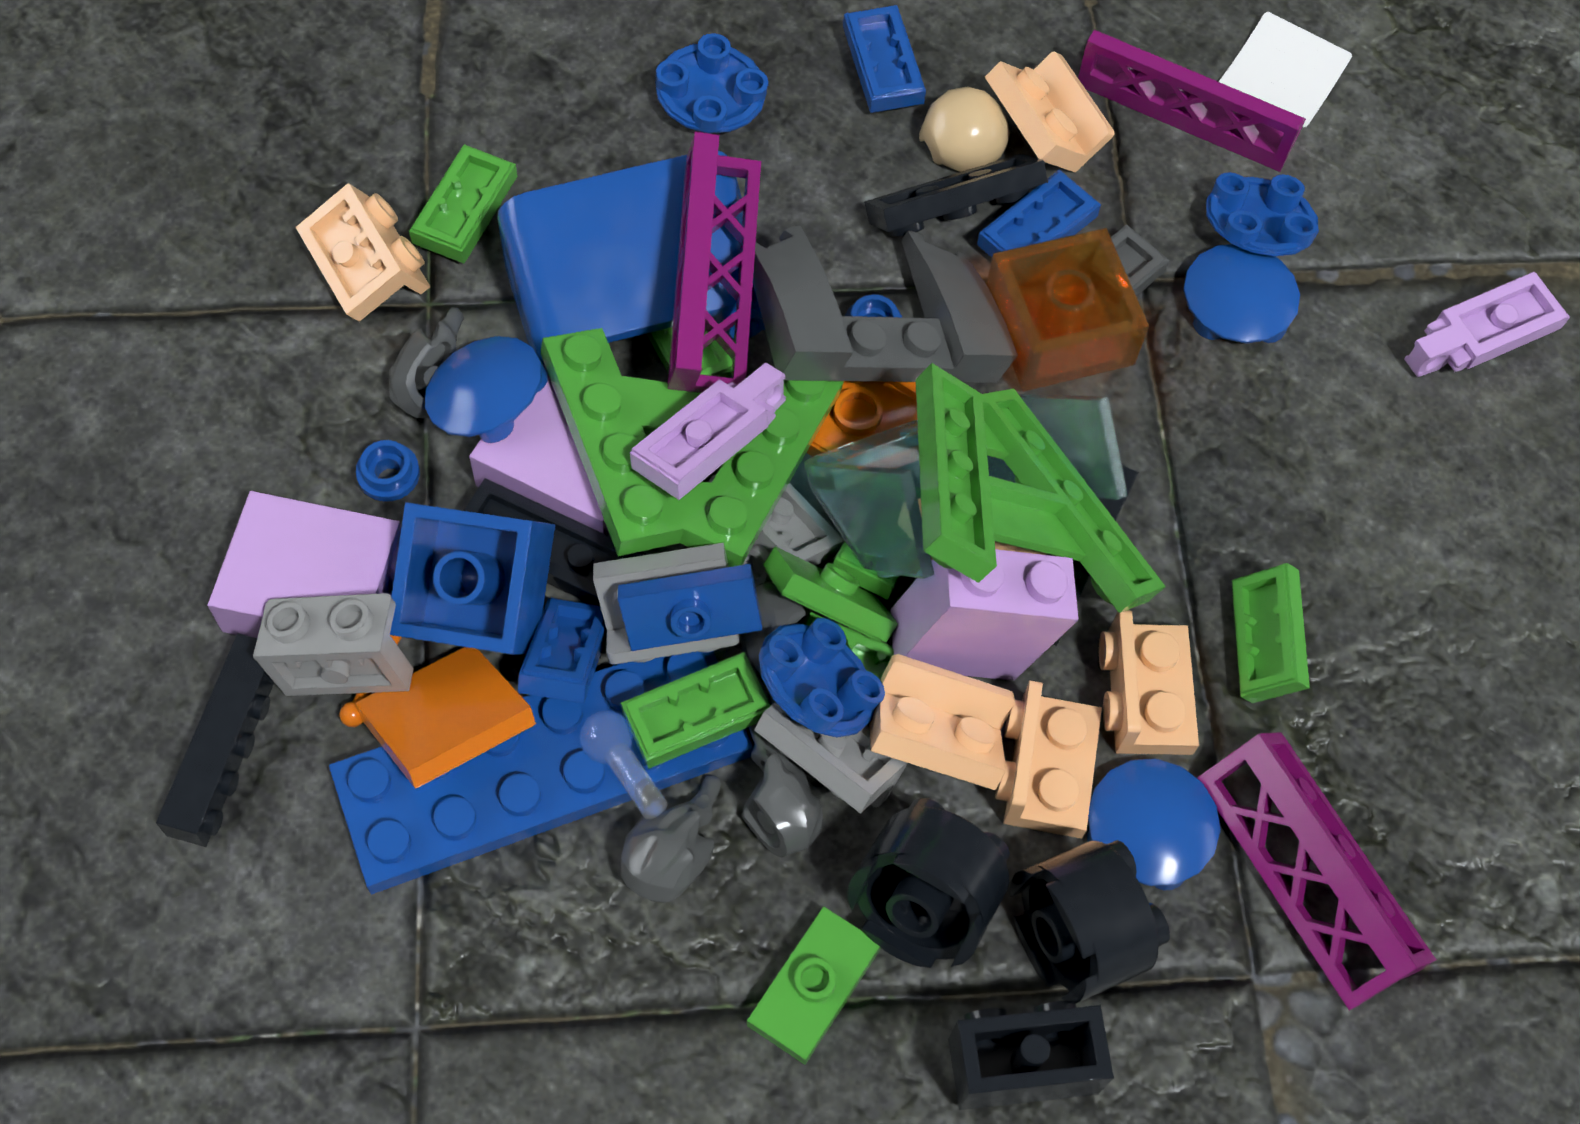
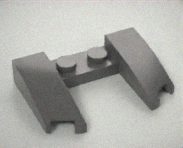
(816, 343)

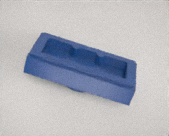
(884, 59)
(1043, 215)
(690, 607)
(564, 651)

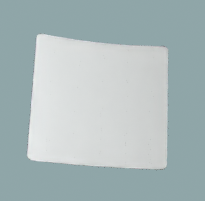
(1287, 67)

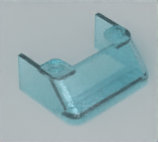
(875, 482)

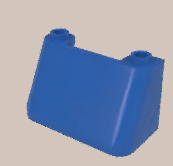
(609, 253)

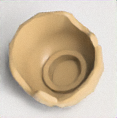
(965, 129)

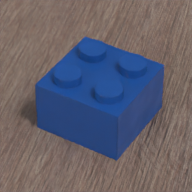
(470, 578)

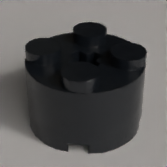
(930, 885)
(1088, 919)

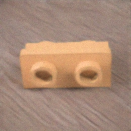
(1052, 111)
(361, 251)
(1150, 687)
(941, 721)
(1051, 763)

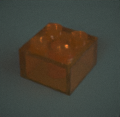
(1067, 308)

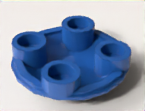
(711, 86)
(1262, 214)
(1240, 295)
(484, 388)
(819, 678)
(1159, 816)

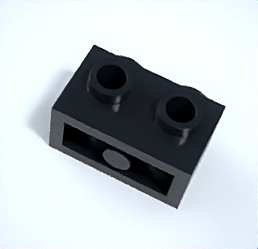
(1030, 1055)

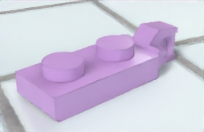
(1488, 326)
(709, 431)

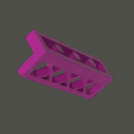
(1189, 101)
(696, 260)
(1335, 854)

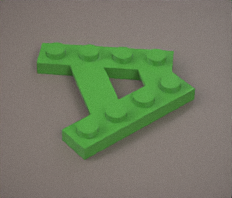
(617, 412)
(1042, 511)

